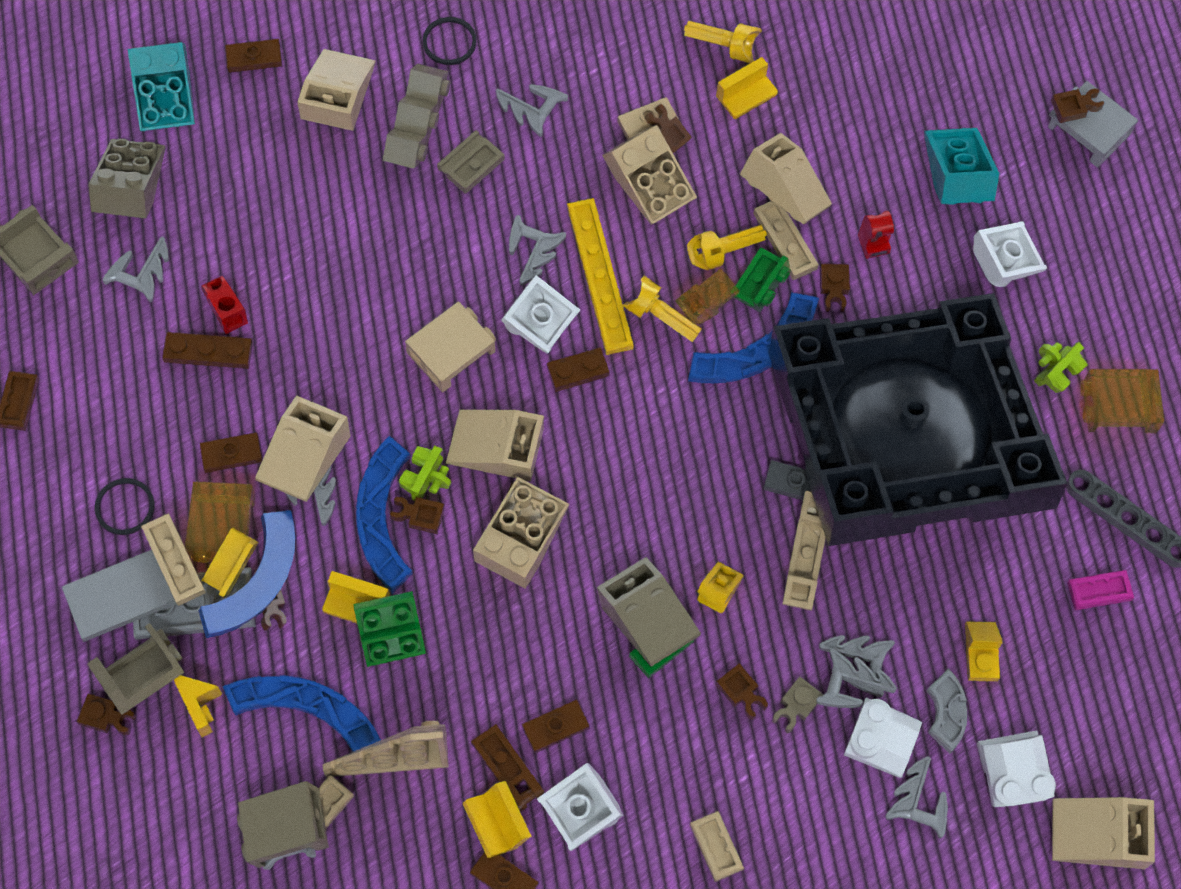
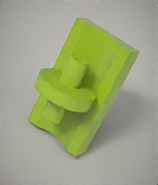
(1067, 358)
(430, 462)

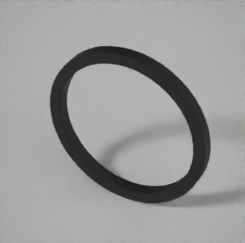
(453, 61)
(117, 482)

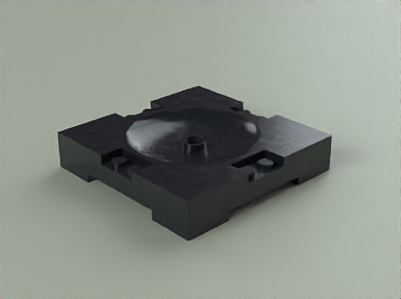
(914, 420)

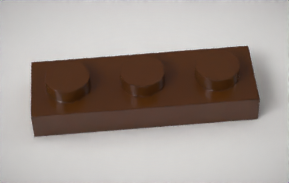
(207, 350)

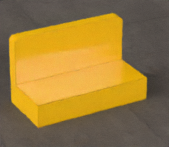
(746, 88)
(230, 561)
(348, 591)
(497, 820)

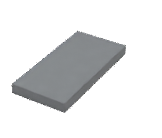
(118, 595)
(186, 618)

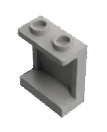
(1101, 130)

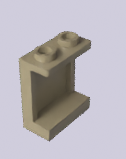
(34, 250)
(139, 671)
(282, 823)

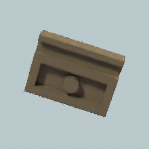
(471, 162)

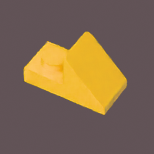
(719, 587)
(982, 651)
(194, 695)

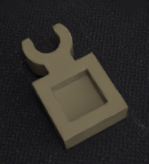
(799, 701)

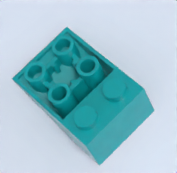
(162, 86)

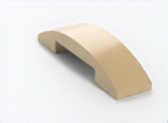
(805, 557)

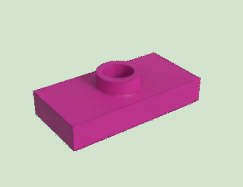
(1100, 590)

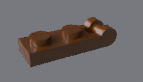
(507, 765)

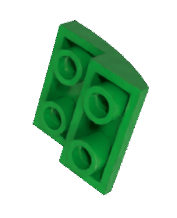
(389, 629)

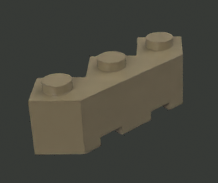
(416, 116)

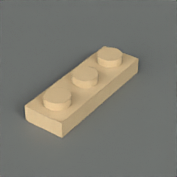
(786, 239)
(173, 559)

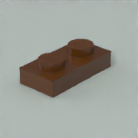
(578, 369)

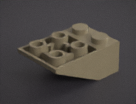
(126, 178)
(647, 611)

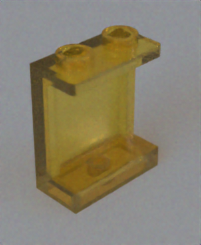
(1122, 399)
(213, 513)

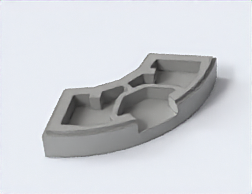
(950, 711)

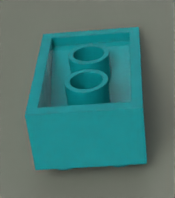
(961, 166)

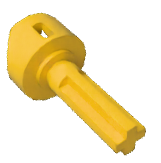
(739, 41)
(715, 248)
(649, 301)

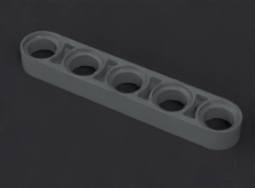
(1113, 516)

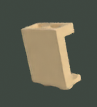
(450, 344)

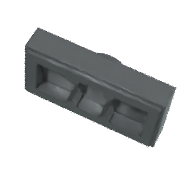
(786, 480)

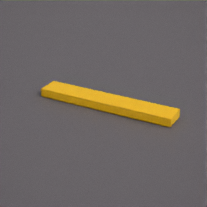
(600, 276)

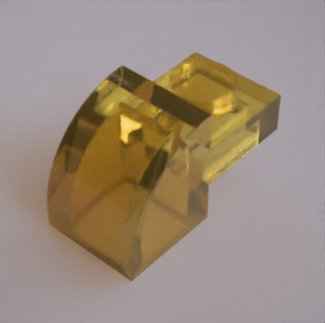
(704, 300)

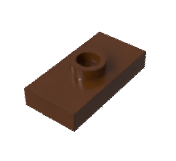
(253, 55)
(18, 400)
(231, 452)
(555, 726)
(501, 874)

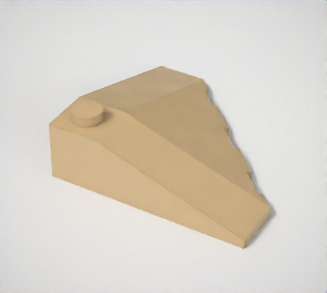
(406, 751)

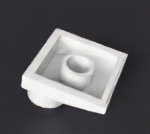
(1007, 253)
(539, 314)
(883, 737)
(1018, 772)
(581, 806)

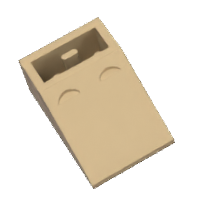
(335, 89)
(650, 174)
(787, 178)
(497, 442)
(303, 448)
(520, 532)
(1104, 831)

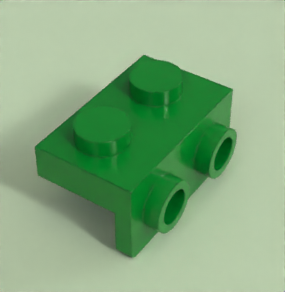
(762, 279)

